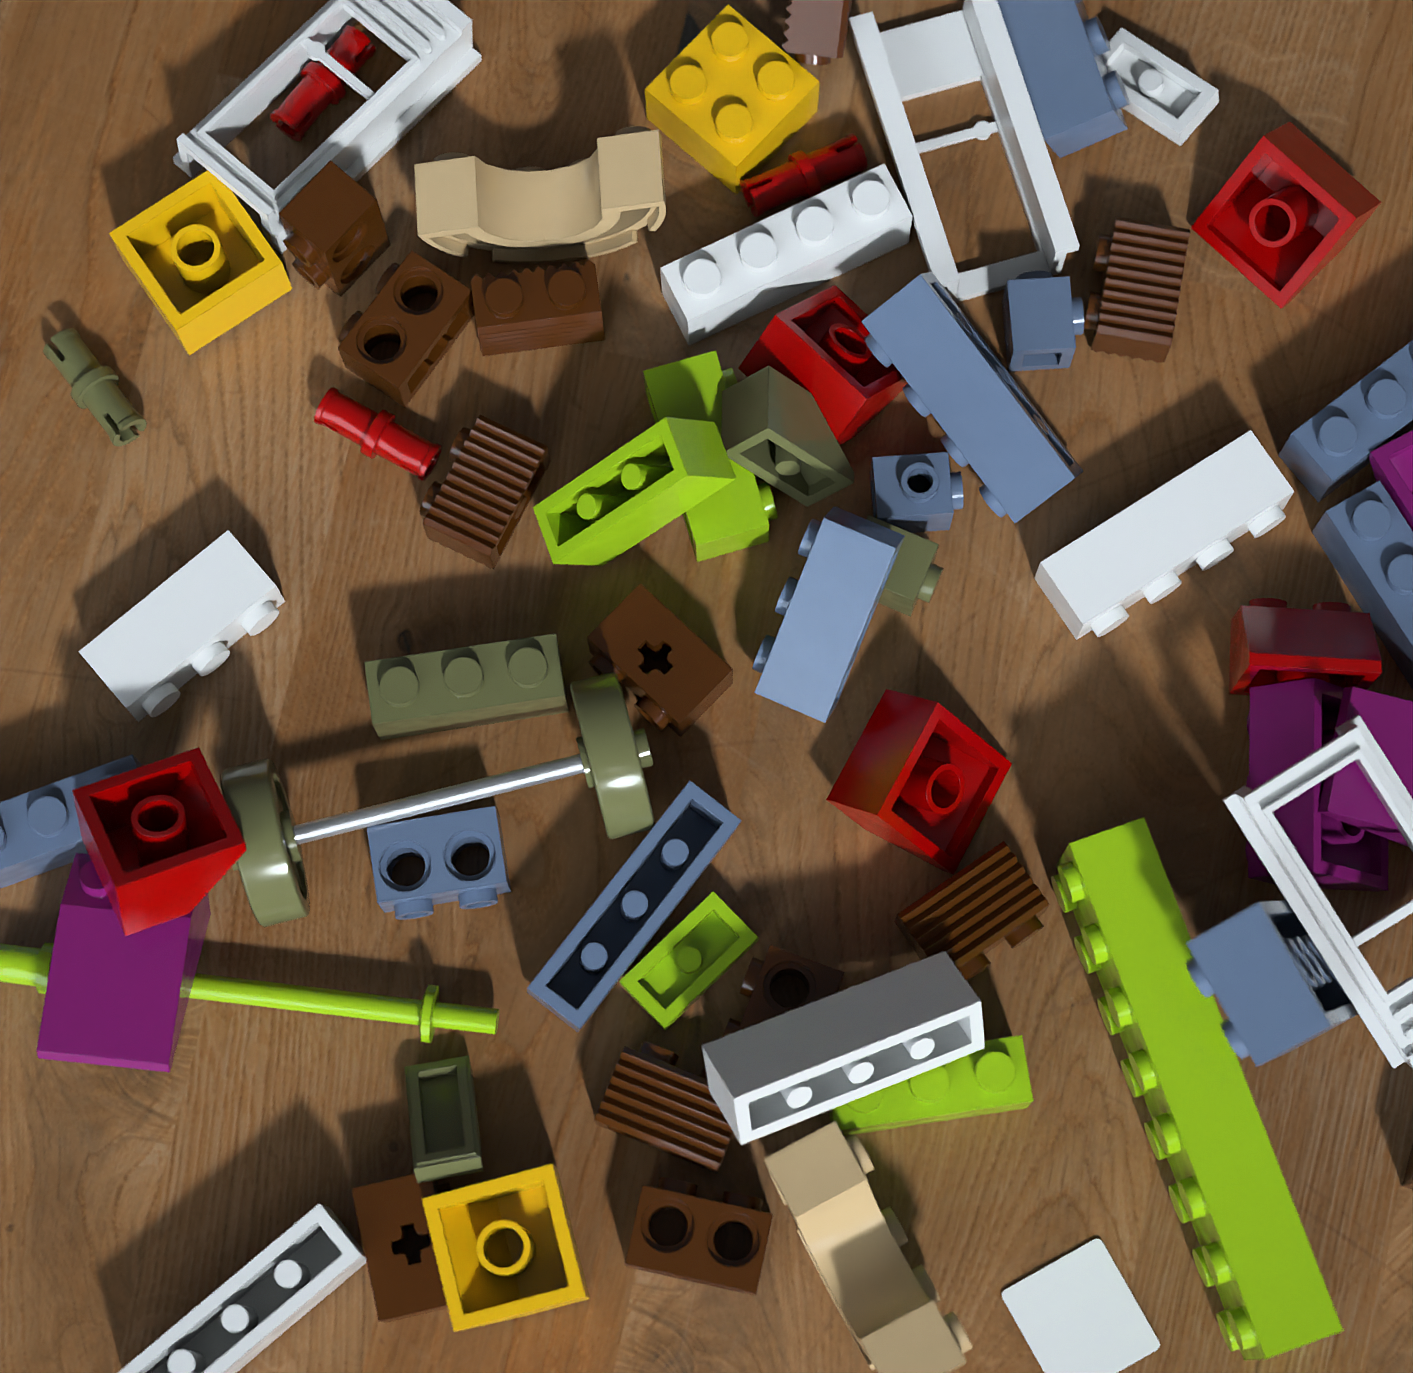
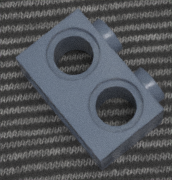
(438, 844)

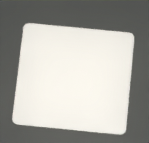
(1081, 1314)

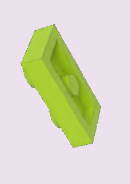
(689, 960)

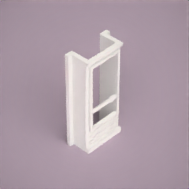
(425, 33)
(945, 55)
(1384, 1013)

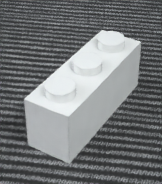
(184, 627)

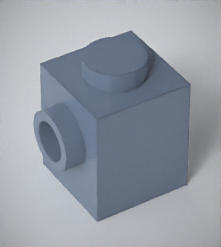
(1040, 321)
(915, 491)

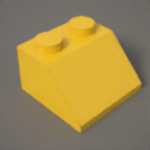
(505, 1248)

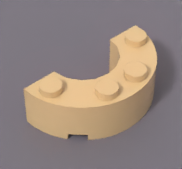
(540, 212)
(860, 1258)

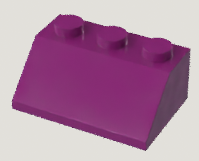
(1283, 728)

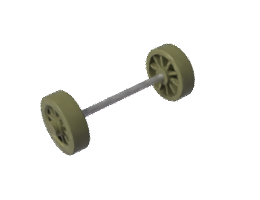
(274, 863)

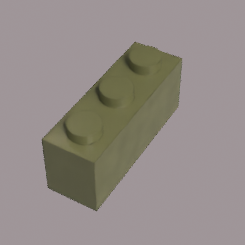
(466, 687)

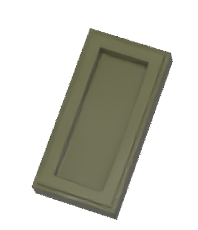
(443, 1119)

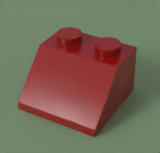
(1285, 213)
(826, 353)
(1297, 644)
(919, 779)
(158, 838)

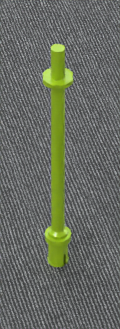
(32, 966)

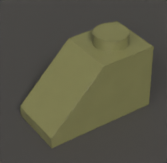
(783, 437)

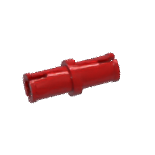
(321, 85)
(804, 174)
(377, 433)

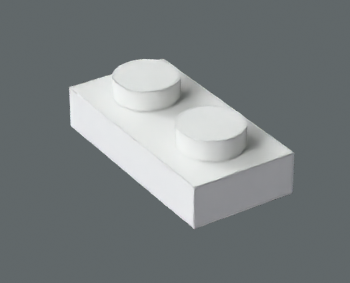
(1159, 88)

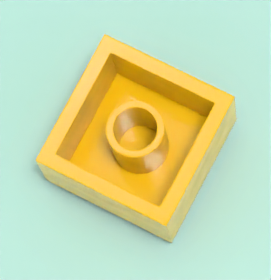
(732, 99)
(201, 261)

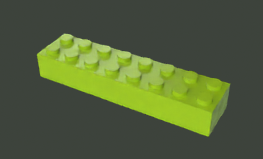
(1194, 1094)

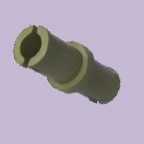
(95, 387)

